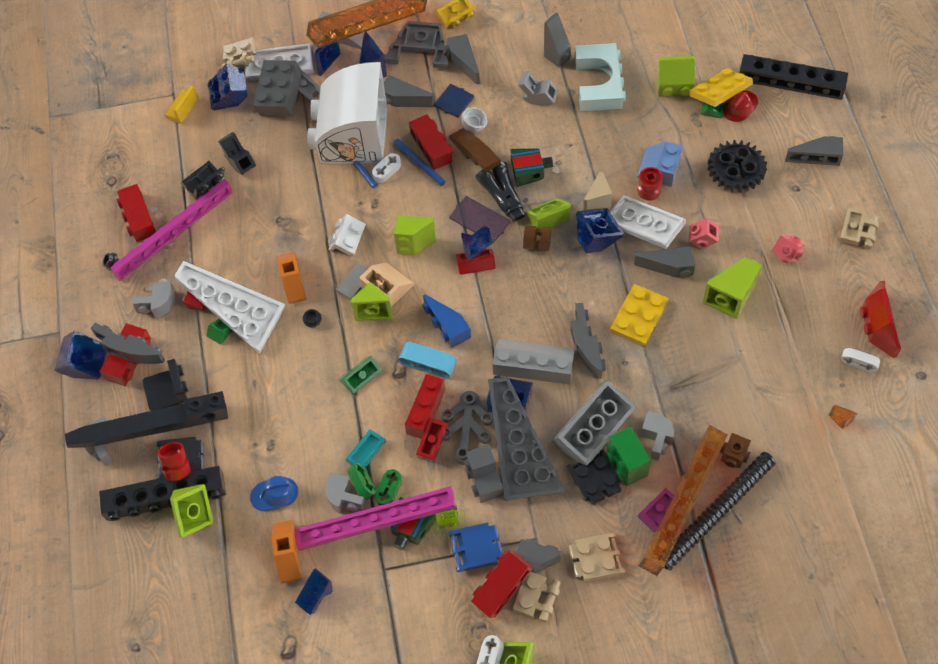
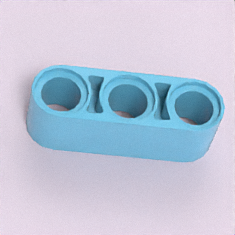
(427, 360)

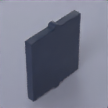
(454, 100)

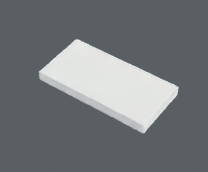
(300, 53)
(647, 221)

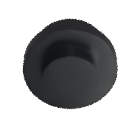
(109, 260)
(312, 318)

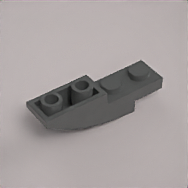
(586, 344)
(128, 348)

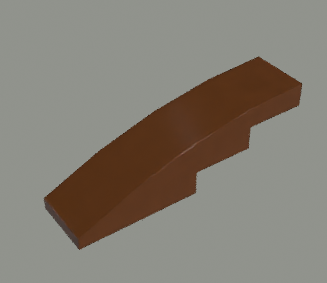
(474, 149)

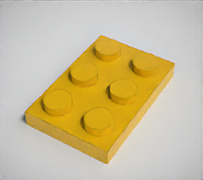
(721, 87)
(639, 315)

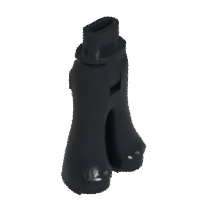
(507, 197)

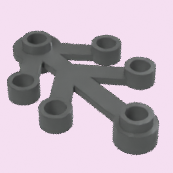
(467, 422)

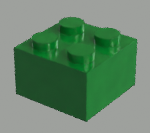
(628, 456)

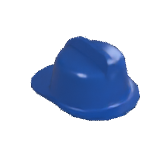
(274, 493)

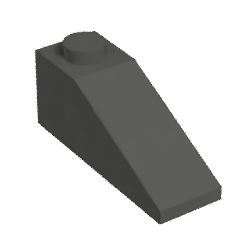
(556, 43)
(462, 56)
(406, 95)
(824, 151)
(672, 262)

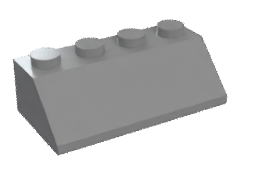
(533, 361)
(594, 423)

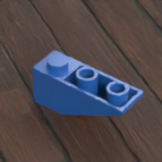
(451, 323)

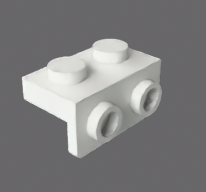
(347, 235)

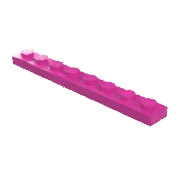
(171, 230)
(375, 518)

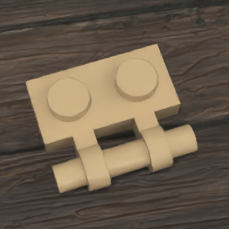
(240, 52)
(853, 226)
(530, 593)

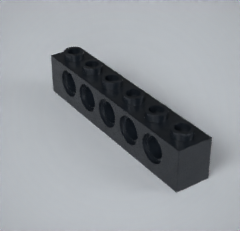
(794, 76)
(112, 498)

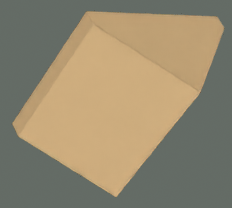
(599, 194)

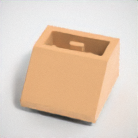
(387, 280)

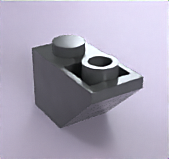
(538, 555)

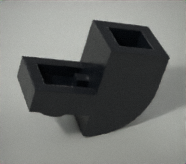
(235, 154)

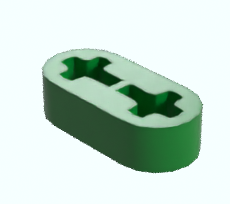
(361, 480)
(384, 486)

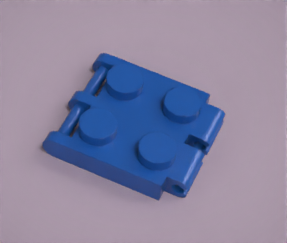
(476, 546)

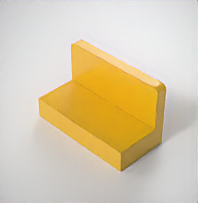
(182, 105)

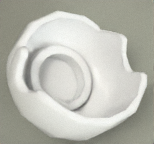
(473, 120)

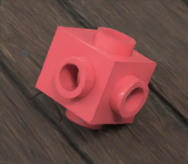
(704, 233)
(788, 248)

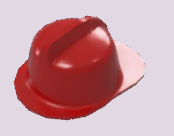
(740, 106)

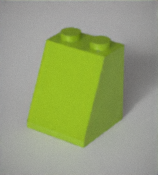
(732, 287)

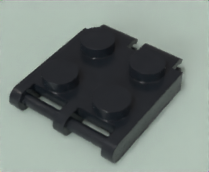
(194, 451)
(596, 478)

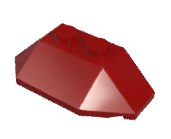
(880, 322)

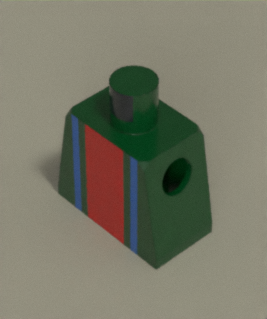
(528, 165)
(412, 531)

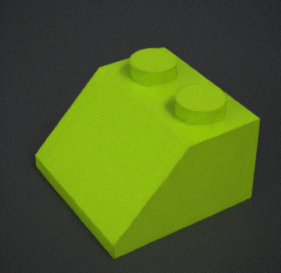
(675, 75)
(413, 234)

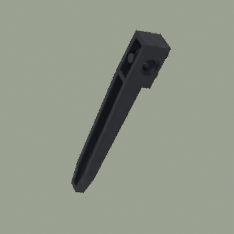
(191, 413)

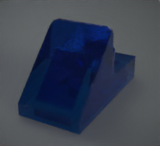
(476, 243)
(314, 591)

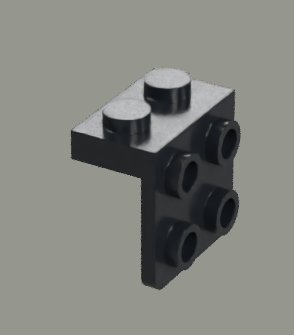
(203, 179)
(166, 387)

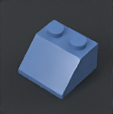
(664, 157)

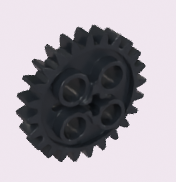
(750, 166)

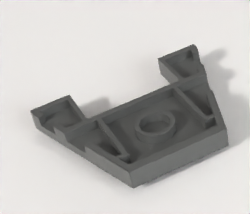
(419, 38)

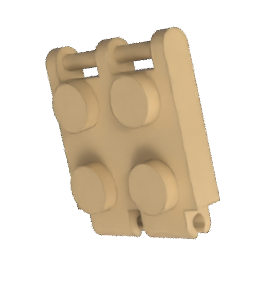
(595, 557)

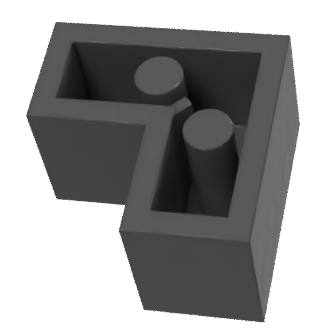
(482, 470)

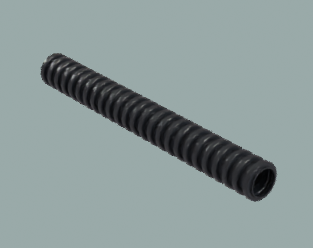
(719, 507)

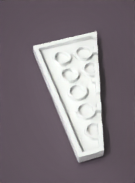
(240, 308)

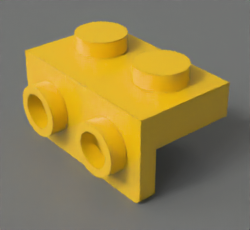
(454, 12)

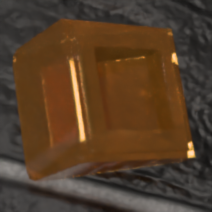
(842, 416)

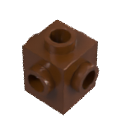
(735, 451)

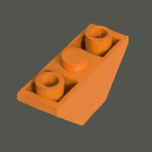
(291, 277)
(286, 551)

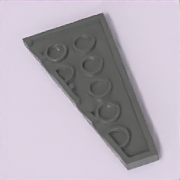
(522, 458)

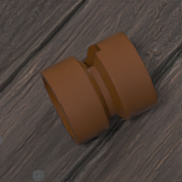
(530, 238)

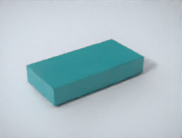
(366, 449)

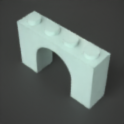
(603, 58)

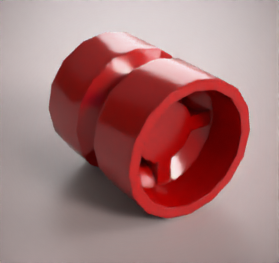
(649, 183)
(174, 461)

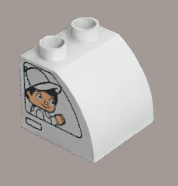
(350, 116)

